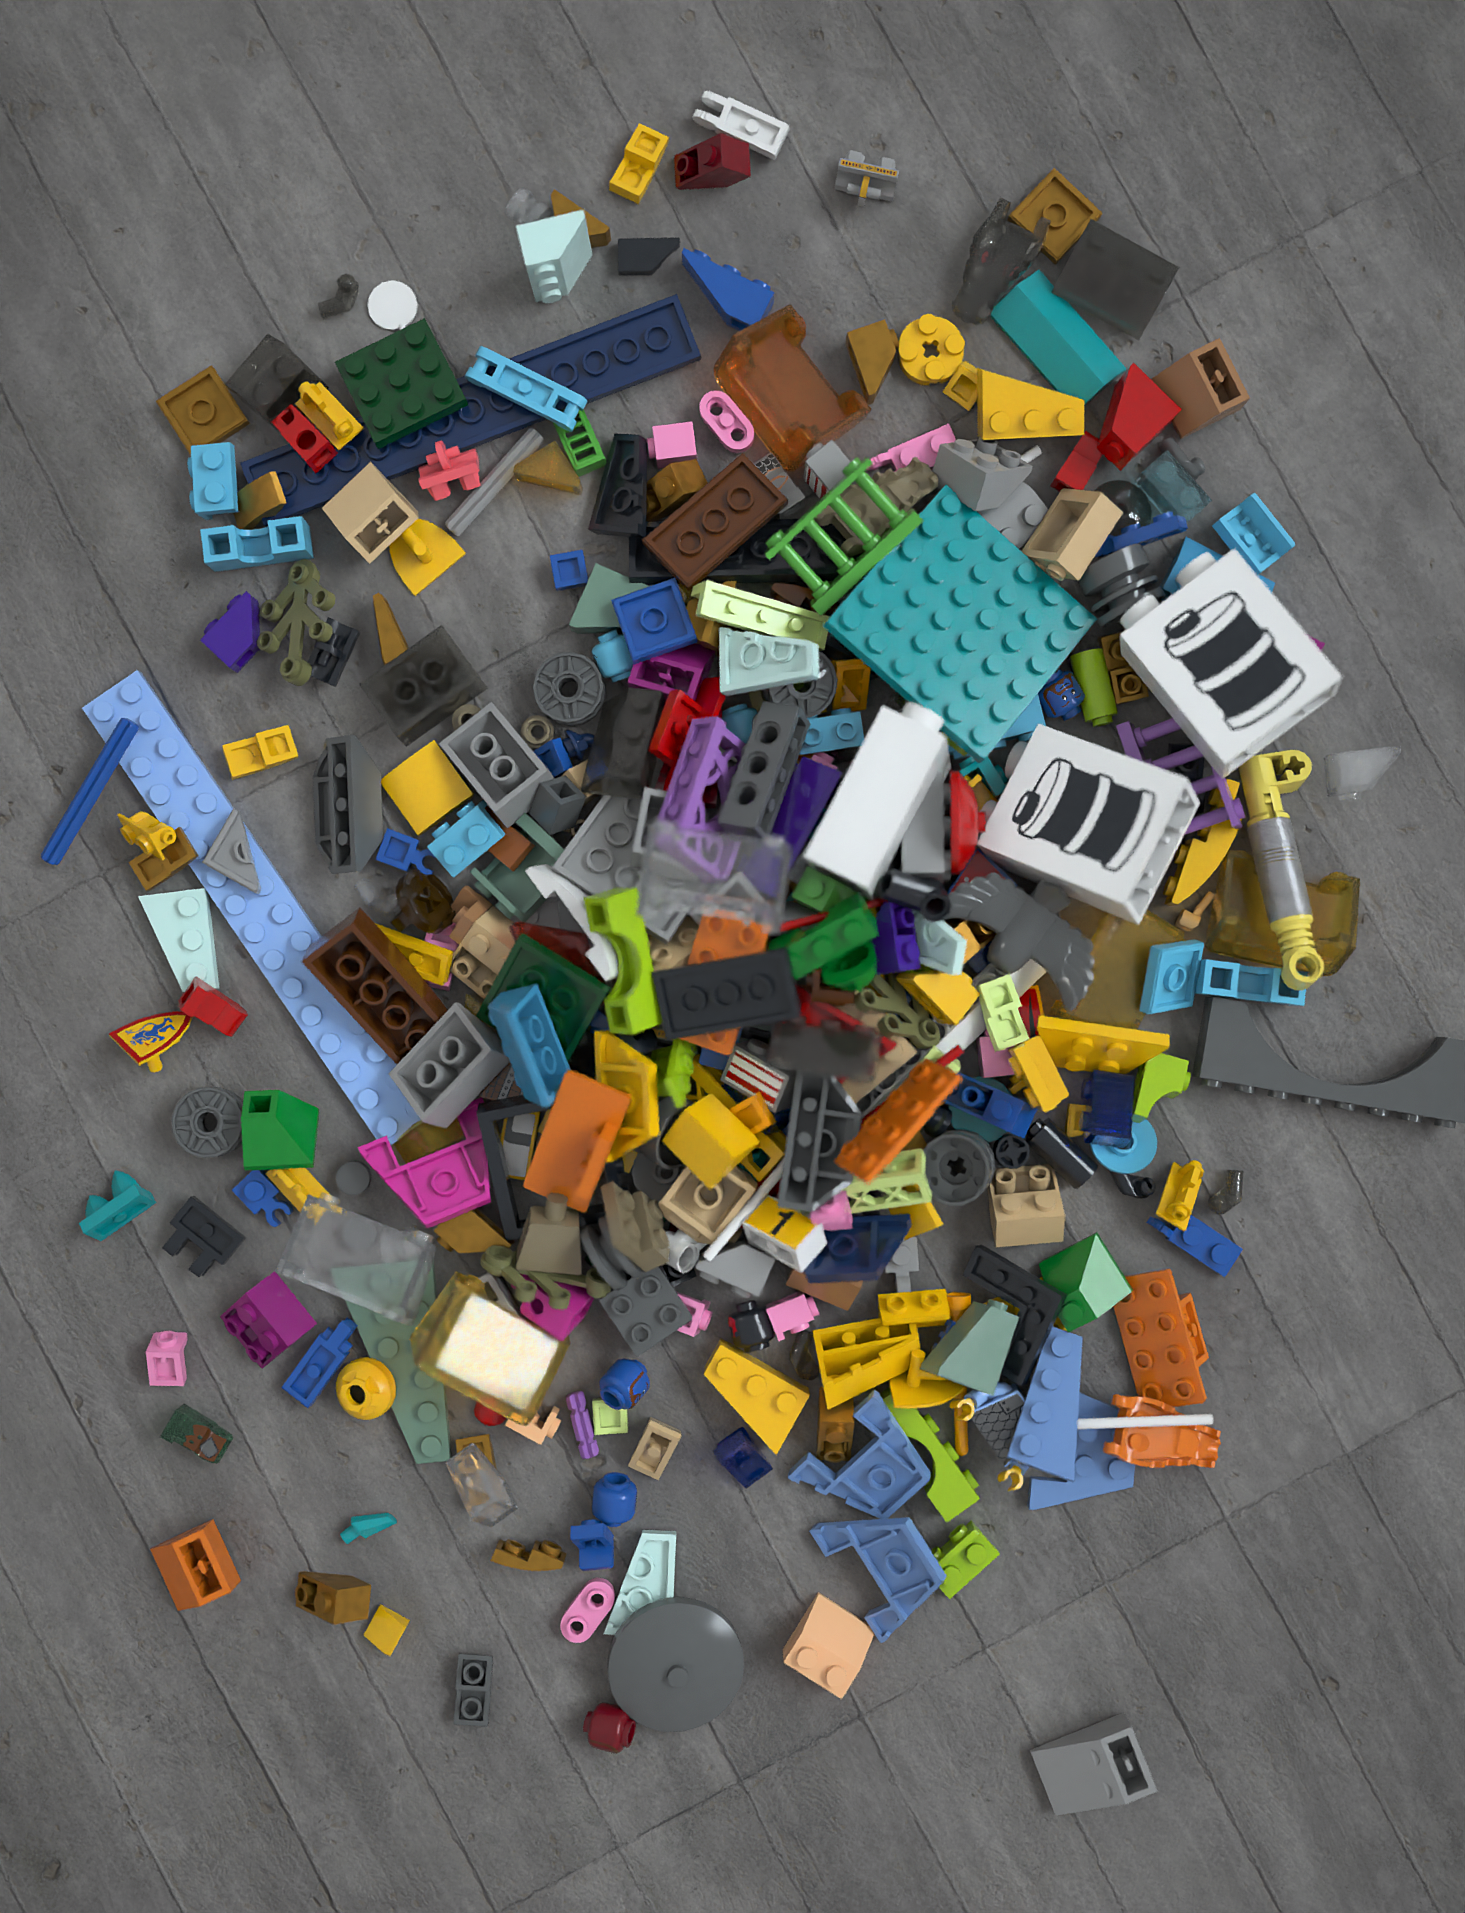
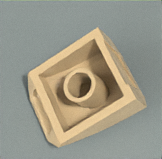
(705, 1212)

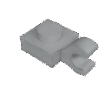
(903, 1262)

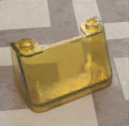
(1242, 930)
(1119, 970)
(487, 1350)

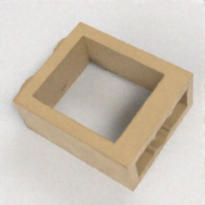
(1072, 533)

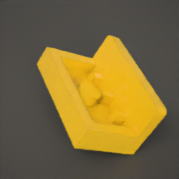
(1039, 1074)
(919, 1307)

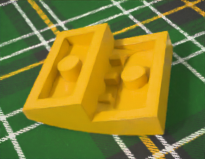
(426, 788)

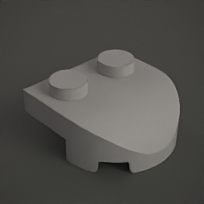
(1017, 515)

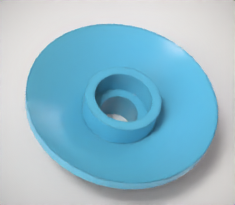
(1135, 1156)

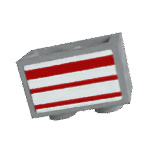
(824, 467)
(749, 1075)

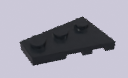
(623, 489)

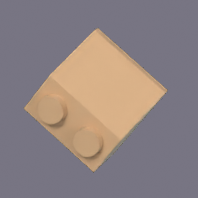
(828, 1645)

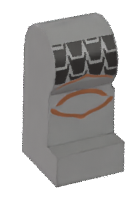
(774, 472)

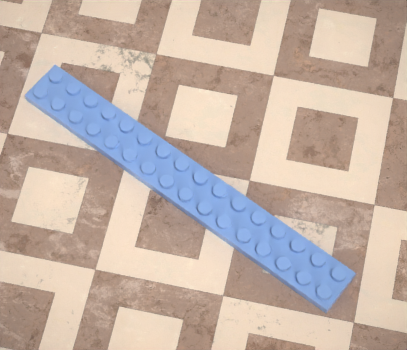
(268, 922)

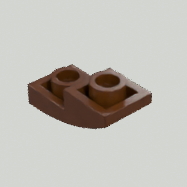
(797, 596)

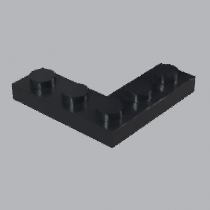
(1037, 1305)

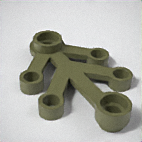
(302, 578)
(919, 1027)
(502, 1262)

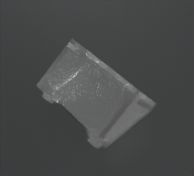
(714, 875)
(358, 1259)

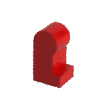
(304, 438)
(1079, 464)
(212, 1007)

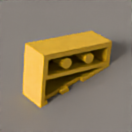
(1024, 410)
(862, 1356)
(757, 1392)

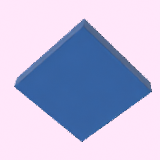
(654, 621)

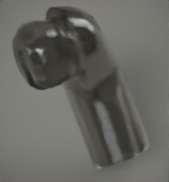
(1228, 1196)

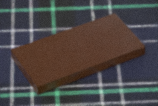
(715, 522)

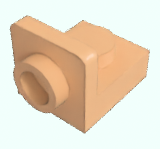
(537, 1429)

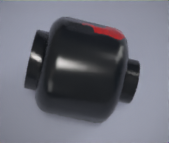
(751, 1327)

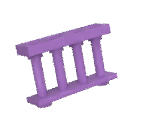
(1135, 738)

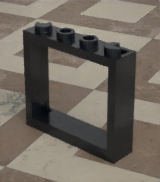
(487, 1116)

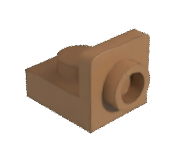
(468, 908)

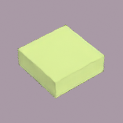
(608, 1420)

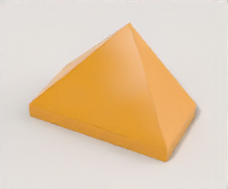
(851, 684)

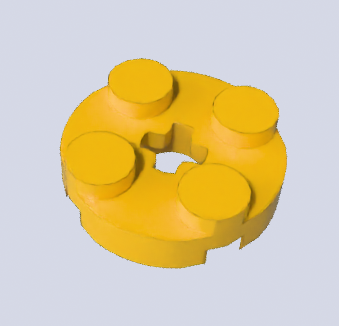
(930, 331)

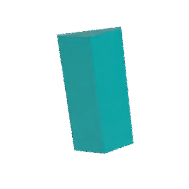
(1056, 339)

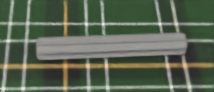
(493, 482)

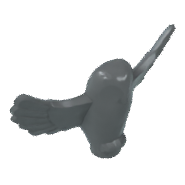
(1028, 930)

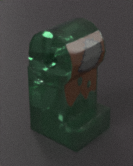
(197, 1434)

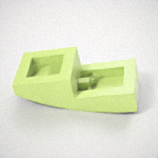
(1001, 1013)

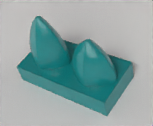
(107, 1216)

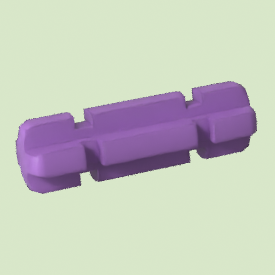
(582, 1424)

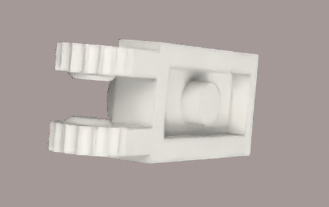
(743, 123)

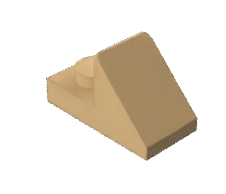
(655, 1448)

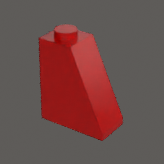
(1134, 417)

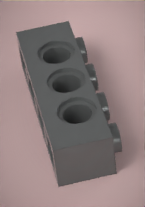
(788, 729)

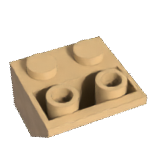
(370, 512)
(483, 951)
(1026, 1206)

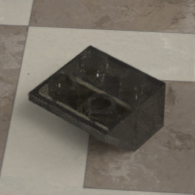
(271, 379)

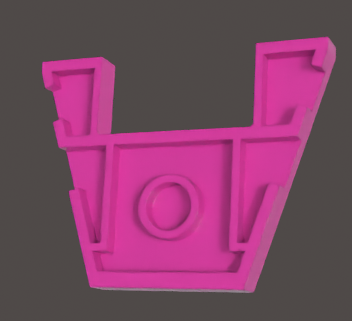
(441, 1182)

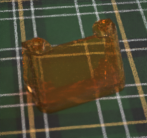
(784, 389)

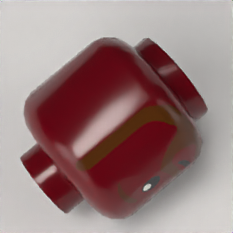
(609, 1728)

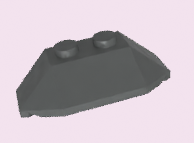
(347, 805)
(819, 1126)

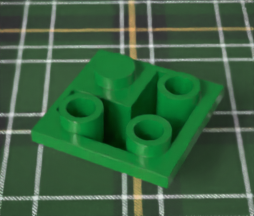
(278, 1131)

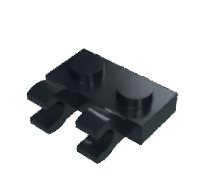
(207, 1231)

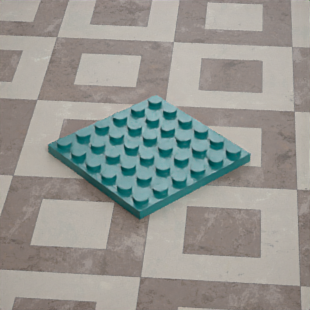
(961, 623)

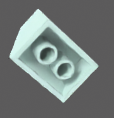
(555, 253)

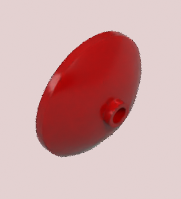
(965, 821)

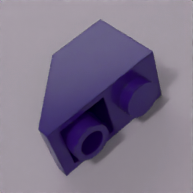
(235, 633)
(896, 940)

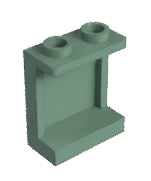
(515, 889)

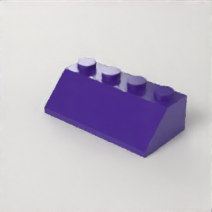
(803, 802)

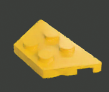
(1098, 1046)
(633, 1074)

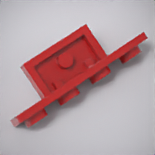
(677, 718)

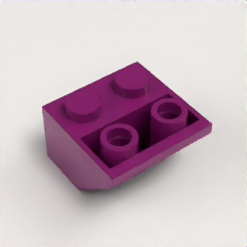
(674, 670)
(267, 1320)

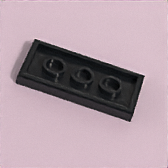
(727, 993)

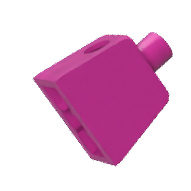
(557, 1322)

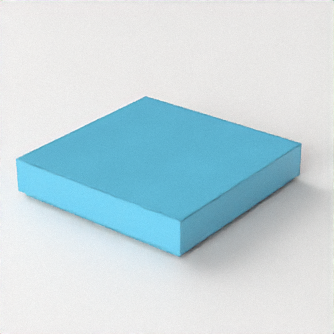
(1171, 976)

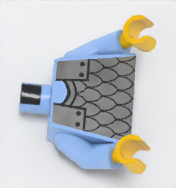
(997, 1420)

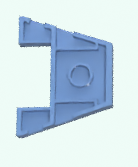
(1094, 1470)
(880, 1474)
(896, 1561)

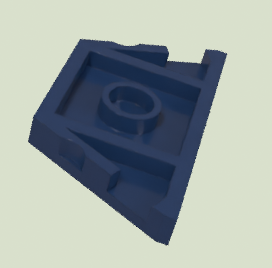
(859, 1251)

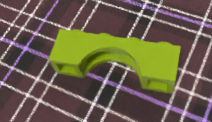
(633, 1000)
(948, 1486)

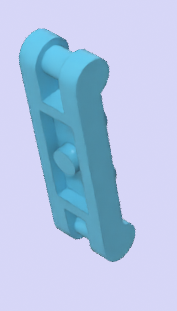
(526, 388)

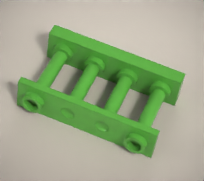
(875, 546)

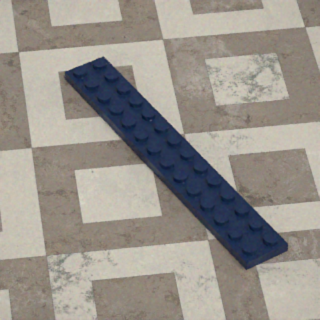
(587, 362)

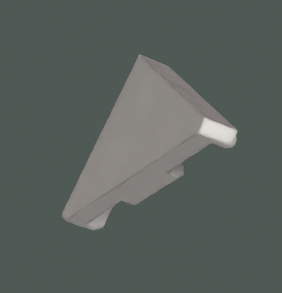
(232, 854)

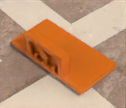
(717, 940)
(897, 1120)
(577, 1140)
(1162, 1339)

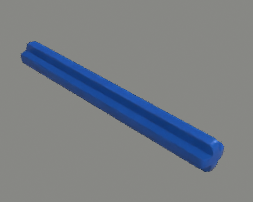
(89, 791)

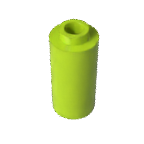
(1093, 676)

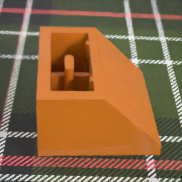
(196, 1566)

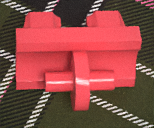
(447, 466)

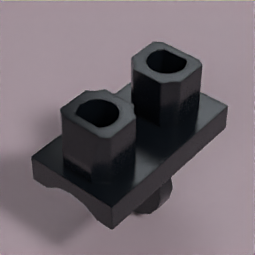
(331, 657)

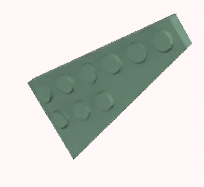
(419, 1398)

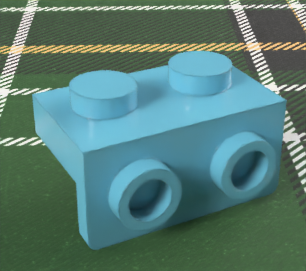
(213, 479)
(1254, 534)
(833, 732)
(466, 839)

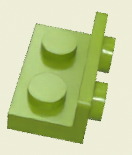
(963, 1557)

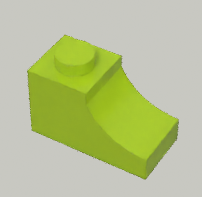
(1158, 1079)

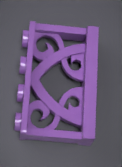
(697, 759)

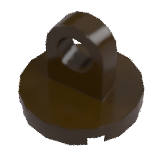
(423, 903)

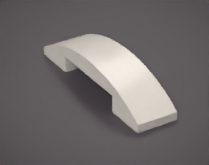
(551, 885)

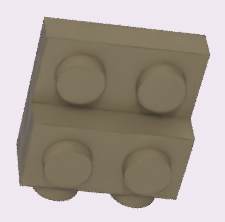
(636, 1226)

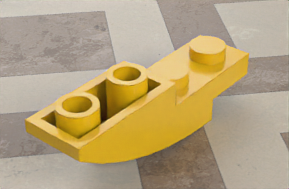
(1201, 857)

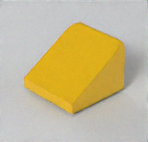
(963, 386)
(386, 1629)

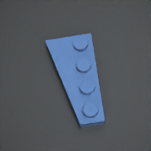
(1049, 1416)

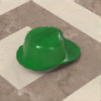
(852, 969)

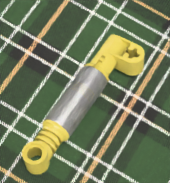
(1279, 860)

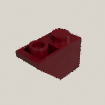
(712, 164)

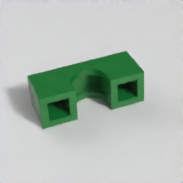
(842, 930)

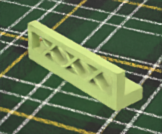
(758, 613)
(904, 1170)

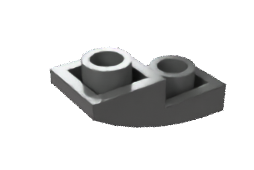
(473, 1690)

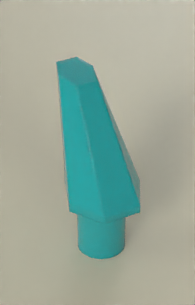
(367, 1526)

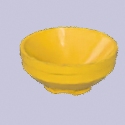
(374, 1380)

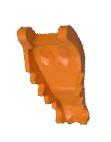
(1161, 1444)

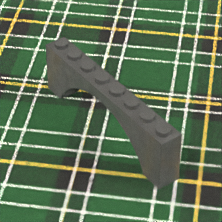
(1236, 1053)

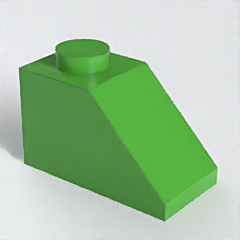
(820, 891)

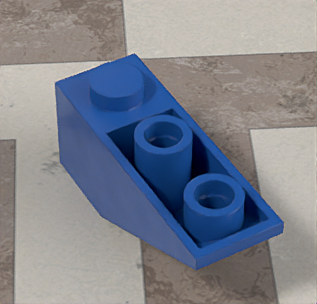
(732, 296)
(991, 1105)

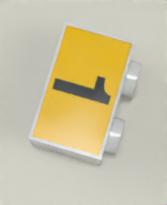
(784, 1234)

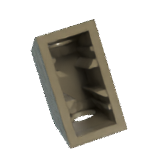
(550, 1239)

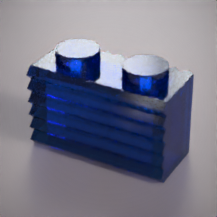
(1107, 1108)

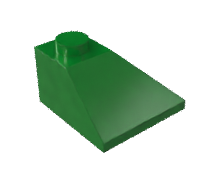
(1088, 1278)

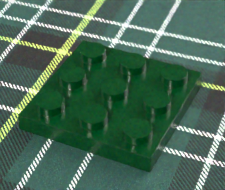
(401, 383)
(567, 991)

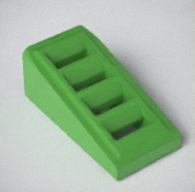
(590, 462)

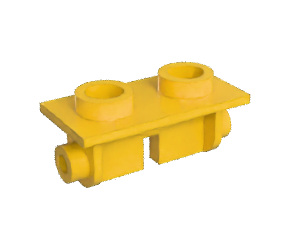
(327, 414)
(147, 833)
(296, 1185)
(1180, 1193)

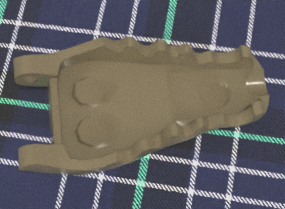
(901, 487)

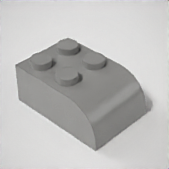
(497, 763)

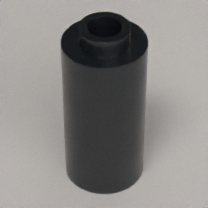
(1060, 1152)

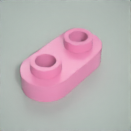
(728, 422)
(587, 1611)

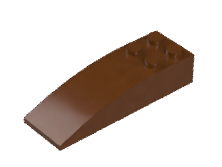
(375, 984)

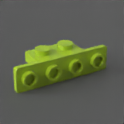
(674, 1069)

